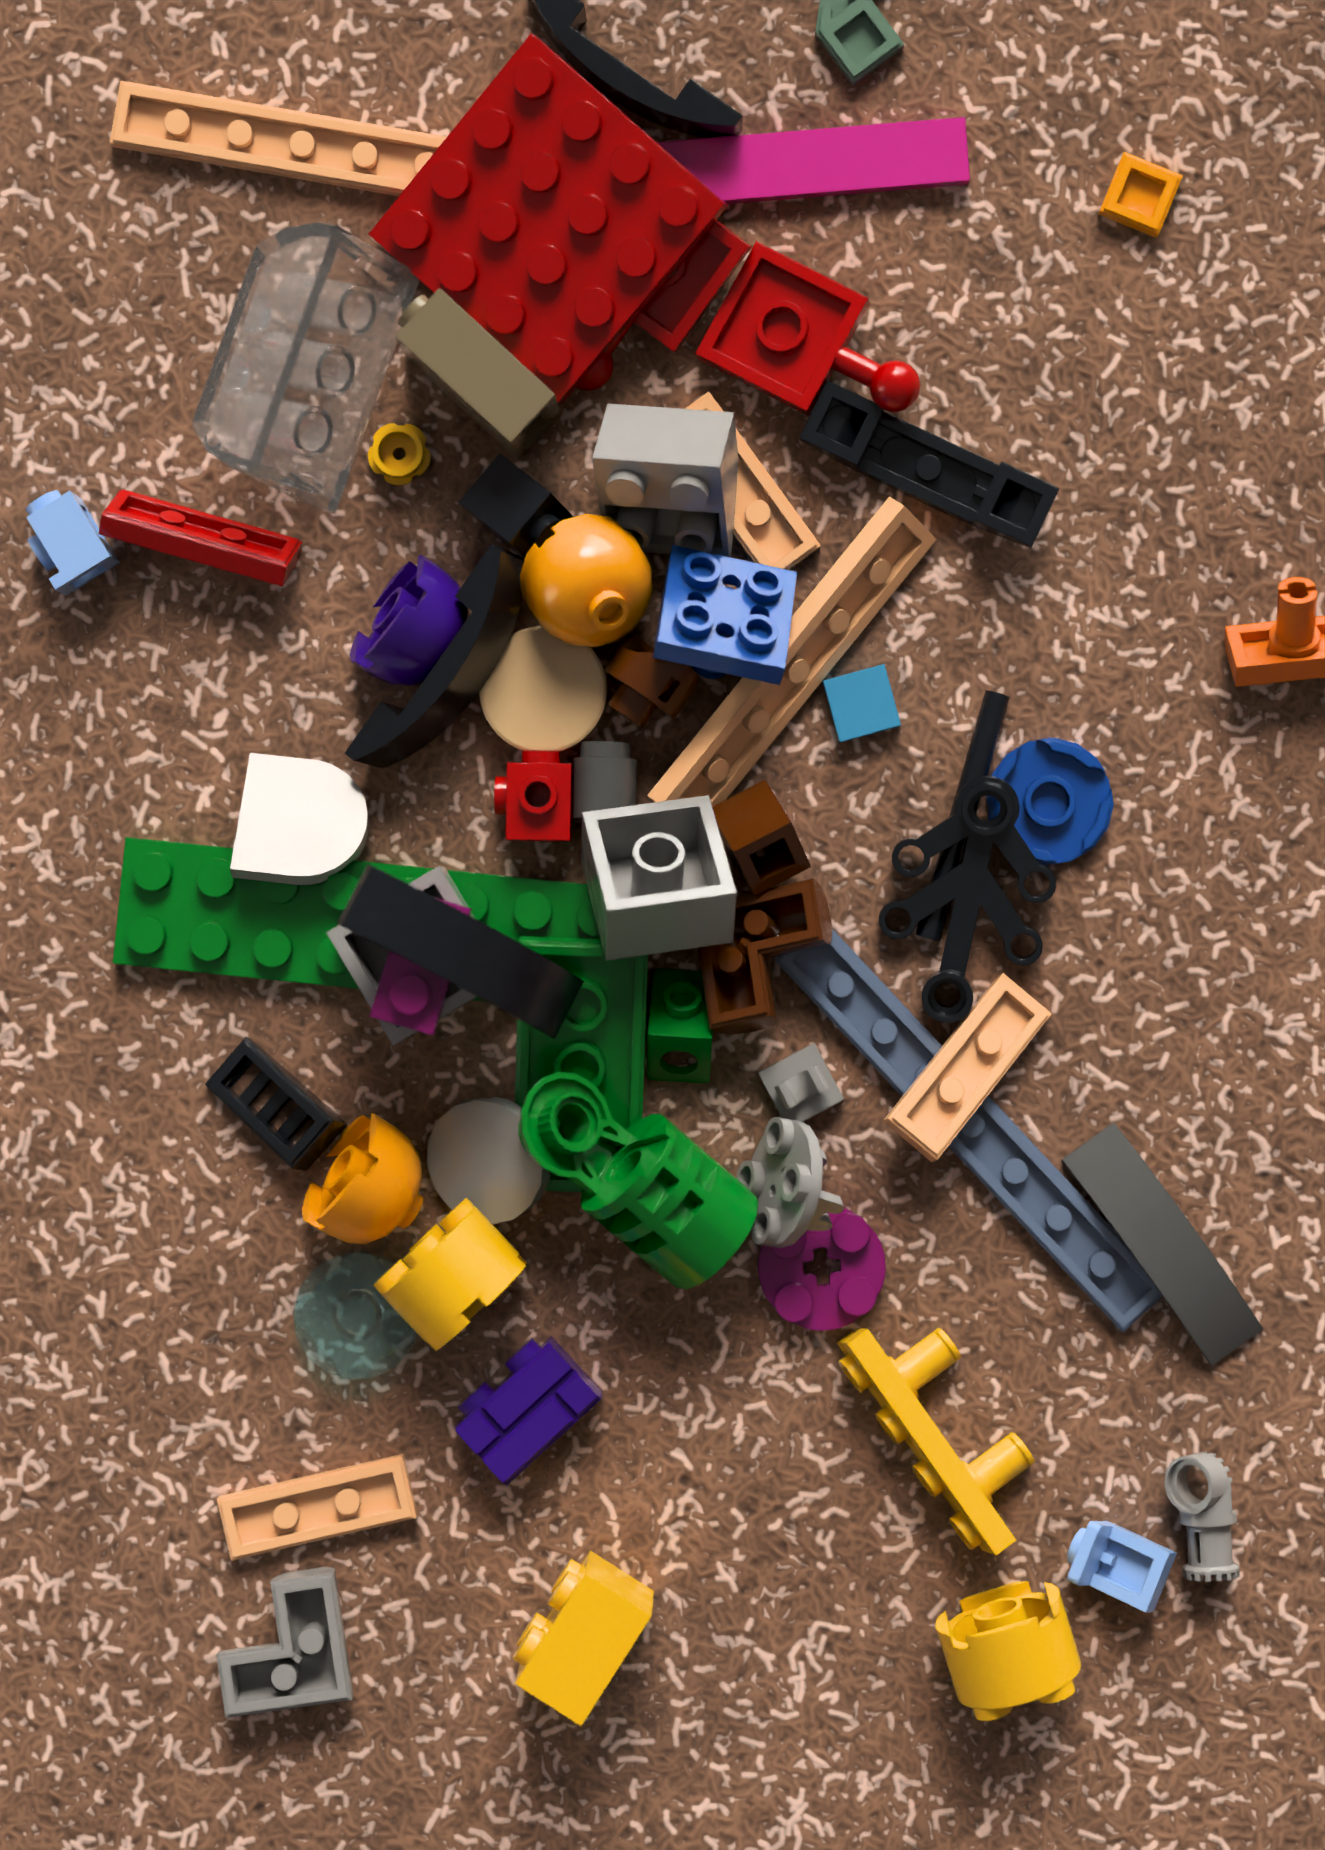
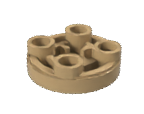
(544, 692)

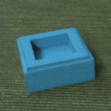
(861, 703)

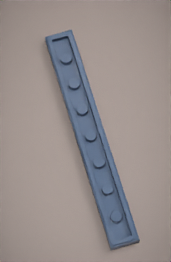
(988, 1141)

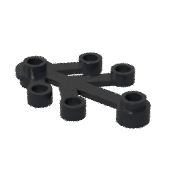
(969, 887)

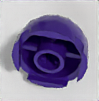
(412, 625)

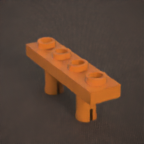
(1282, 648)

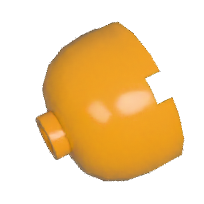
(587, 581)
(368, 1185)

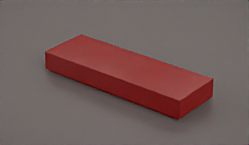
(200, 537)

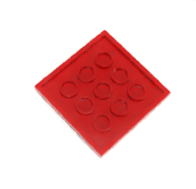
(548, 217)

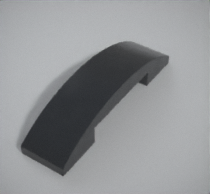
(692, 112)
(928, 466)
(458, 675)
(460, 950)

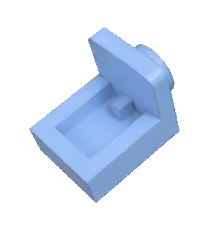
(1120, 1564)

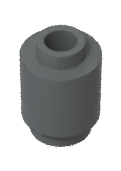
(603, 777)

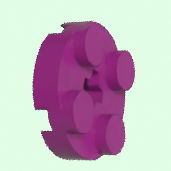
(849, 1291)

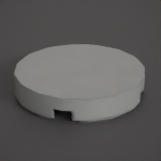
(481, 1158)

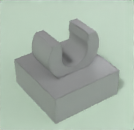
(801, 1084)

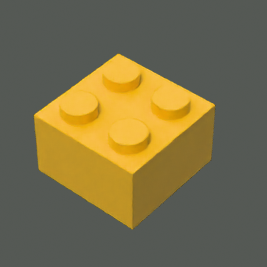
(584, 1637)

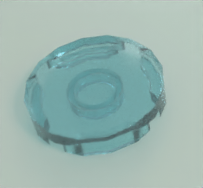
(347, 1321)

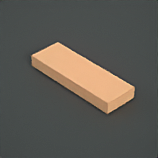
(763, 516)
(967, 1067)
(317, 1507)

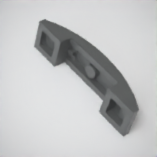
(1163, 1243)

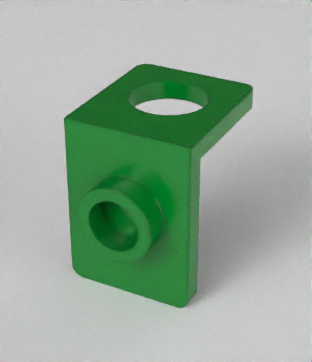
(678, 1024)

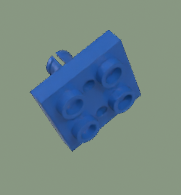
(725, 627)

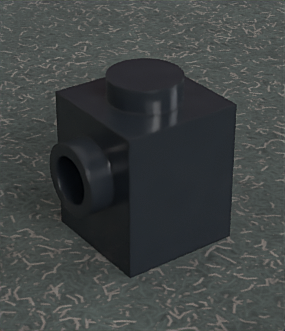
(513, 506)

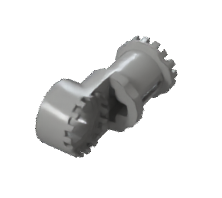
(1207, 1519)

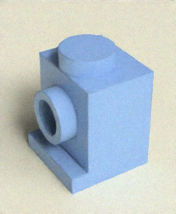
(68, 540)

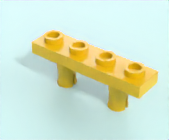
(903, 1418)

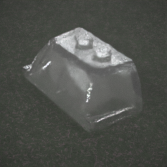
(304, 360)

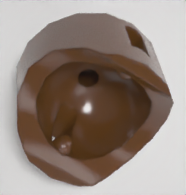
(648, 682)

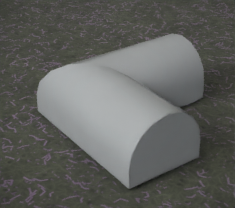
(307, 1662)

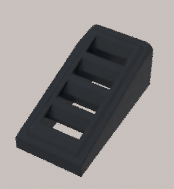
(313, 1142)

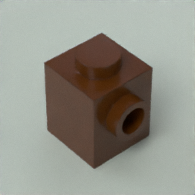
(760, 838)

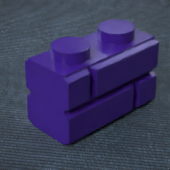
(527, 1409)

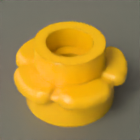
(390, 438)

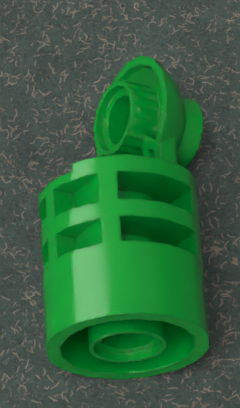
(639, 1181)

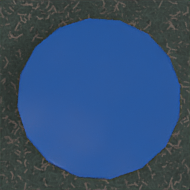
(1032, 775)

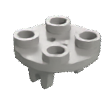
(788, 1184)

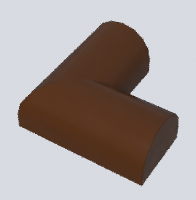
(764, 927)

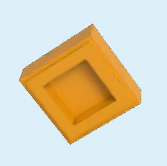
(1140, 194)

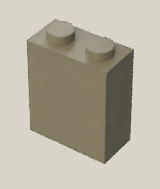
(476, 372)

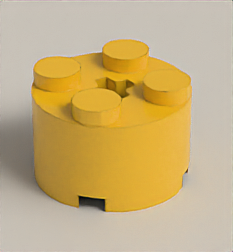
(450, 1274)
(1009, 1649)

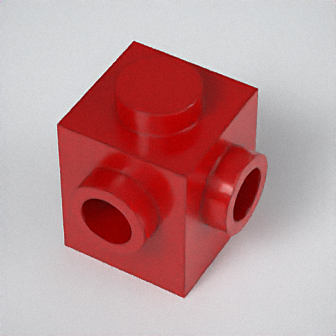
(536, 798)

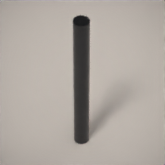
(976, 765)

